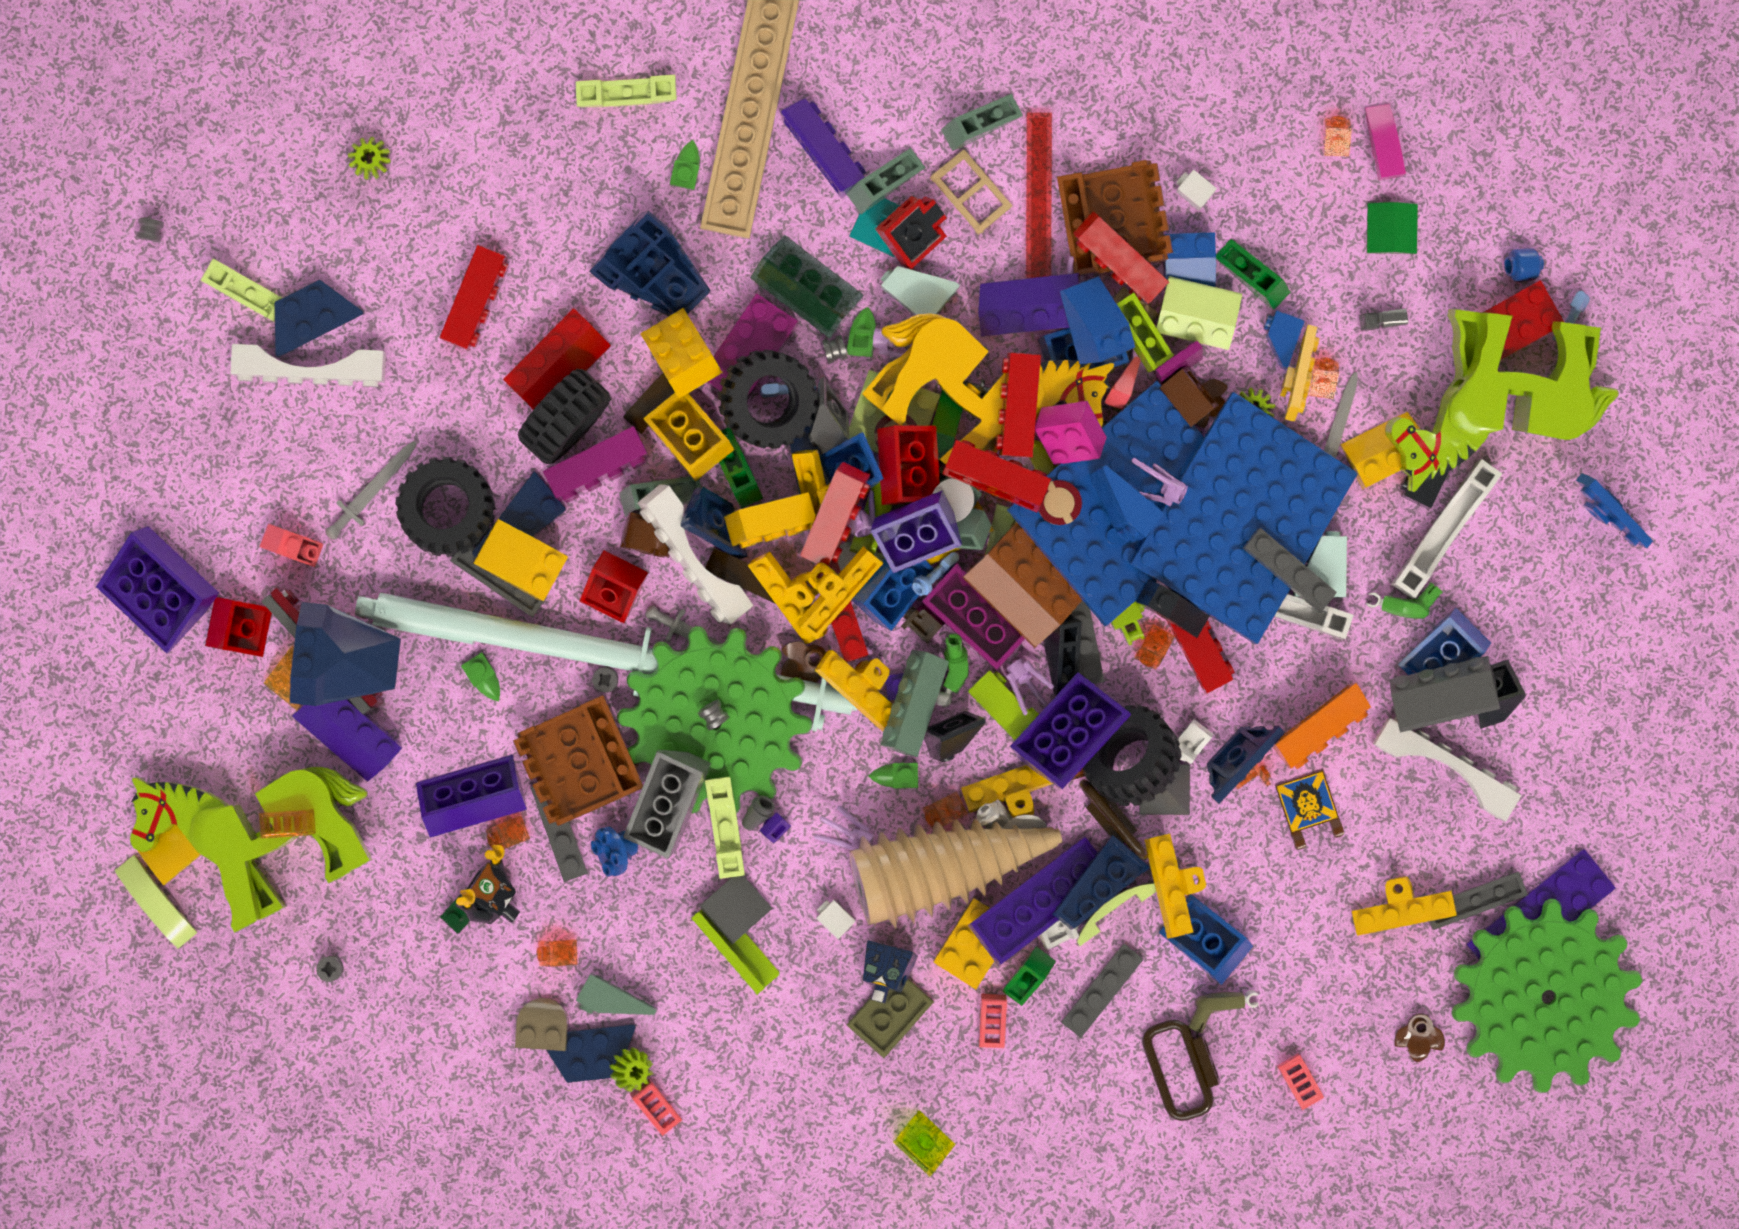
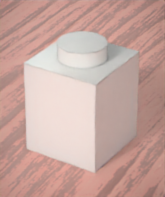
(1195, 189)
(834, 918)

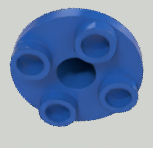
(613, 850)

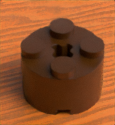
(640, 536)

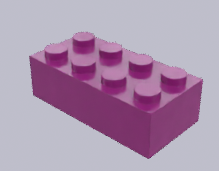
(759, 329)
(596, 464)
(973, 618)

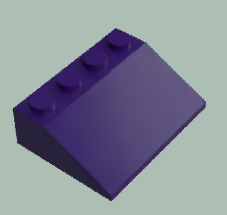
(156, 588)
(1069, 731)

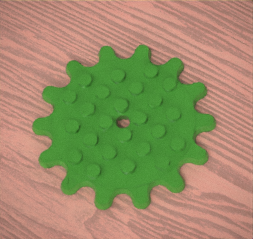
(746, 684)
(1509, 989)

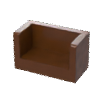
(1189, 396)

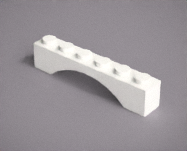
(360, 366)
(666, 513)
(1445, 528)
(1329, 621)
(1492, 795)

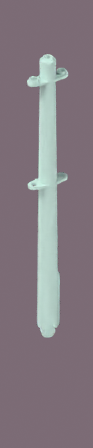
(473, 627)

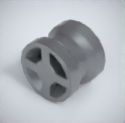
(149, 229)
(834, 349)
(609, 678)
(713, 714)
(334, 967)

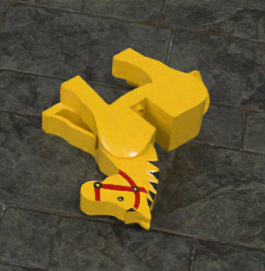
(949, 354)

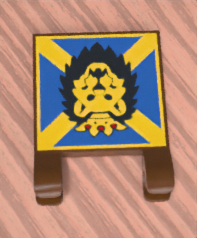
(1308, 804)

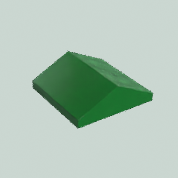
(1392, 228)

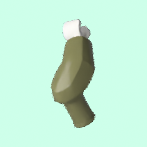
(1217, 1002)

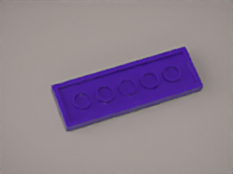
(1576, 885)
(1029, 908)

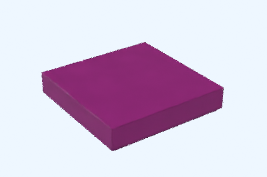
(1187, 357)

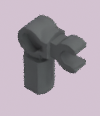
(1385, 319)

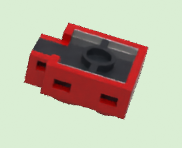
(913, 230)

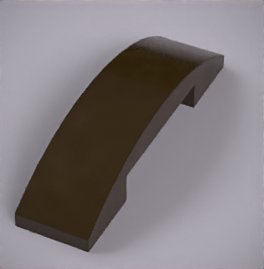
(650, 399)
(735, 572)

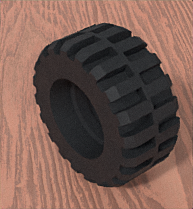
(799, 408)
(564, 416)
(422, 483)
(1150, 773)

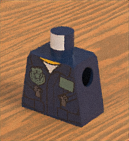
(887, 969)

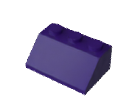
(917, 531)

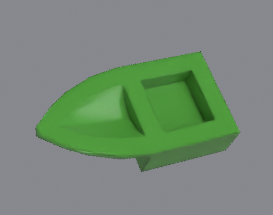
(686, 167)
(861, 334)
(482, 676)
(896, 775)

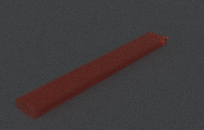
(1038, 194)

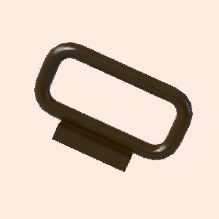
(1112, 819)
(1201, 1062)

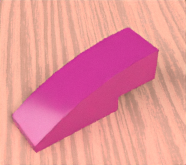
(1385, 142)

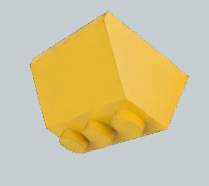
(1373, 454)

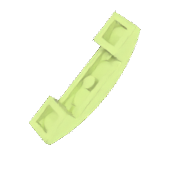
(626, 92)
(240, 289)
(725, 827)
(155, 902)
(1090, 929)

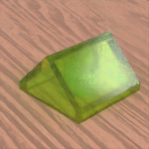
(923, 1143)

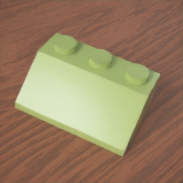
(1198, 313)

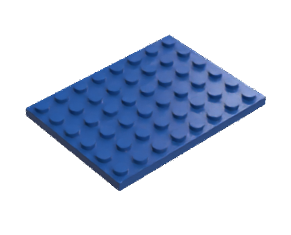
(1240, 480)
(1089, 548)

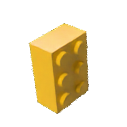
(681, 353)
(689, 434)
(770, 520)
(963, 952)

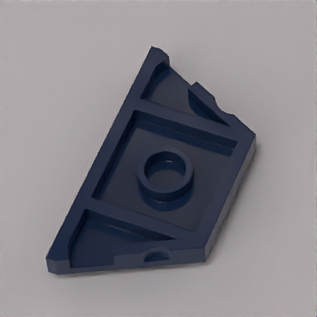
(309, 315)
(706, 520)
(1238, 758)
(591, 1052)

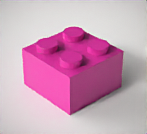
(1070, 432)

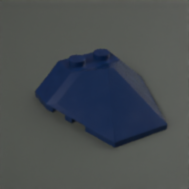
(651, 266)
(340, 657)

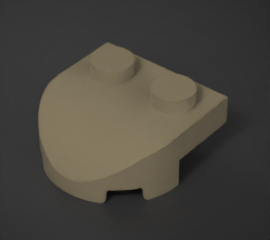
(542, 1025)

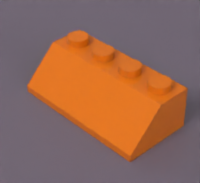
(1321, 725)

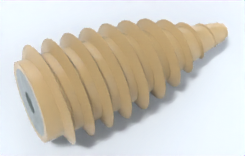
(939, 866)

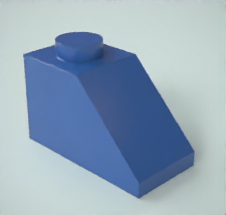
(1283, 336)

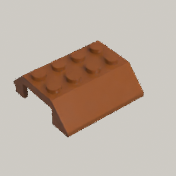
(1126, 202)
(1023, 586)
(578, 761)

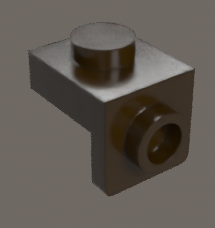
(922, 622)

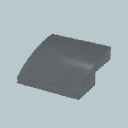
(735, 908)

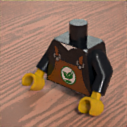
(489, 892)

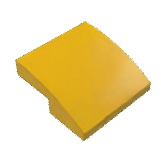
(170, 855)

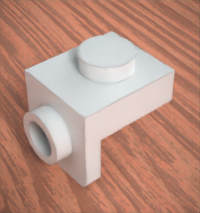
(1193, 741)
(993, 812)
(1057, 934)

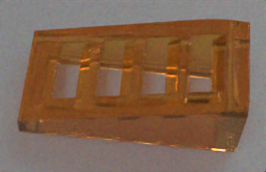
(303, 826)

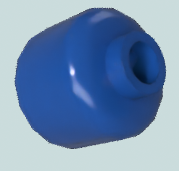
(1523, 264)

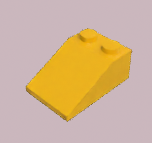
(520, 560)

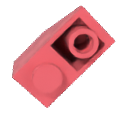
(291, 545)

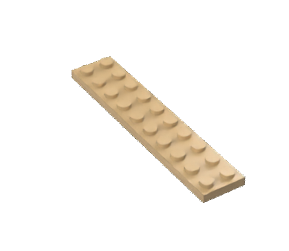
(749, 117)

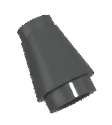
(758, 812)

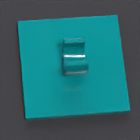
(865, 225)

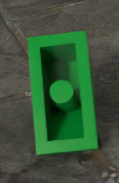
(1029, 976)

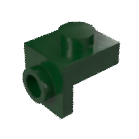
(455, 917)

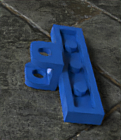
(1609, 509)

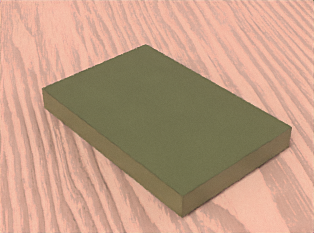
(887, 1023)

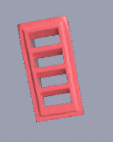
(1122, 389)
(992, 999)
(1290, 1063)
(645, 1088)

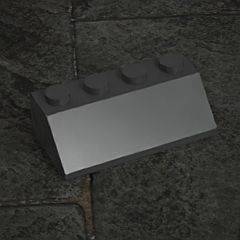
(1444, 693)
(667, 801)

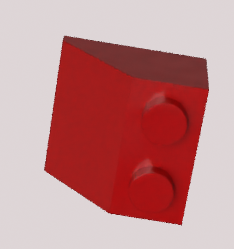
(613, 586)
(238, 627)

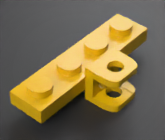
(1298, 379)
(810, 477)
(836, 590)
(790, 596)
(859, 685)
(1010, 786)
(1172, 885)
(1403, 909)

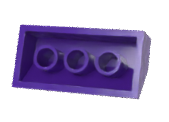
(822, 147)
(1024, 304)
(350, 735)
(470, 796)

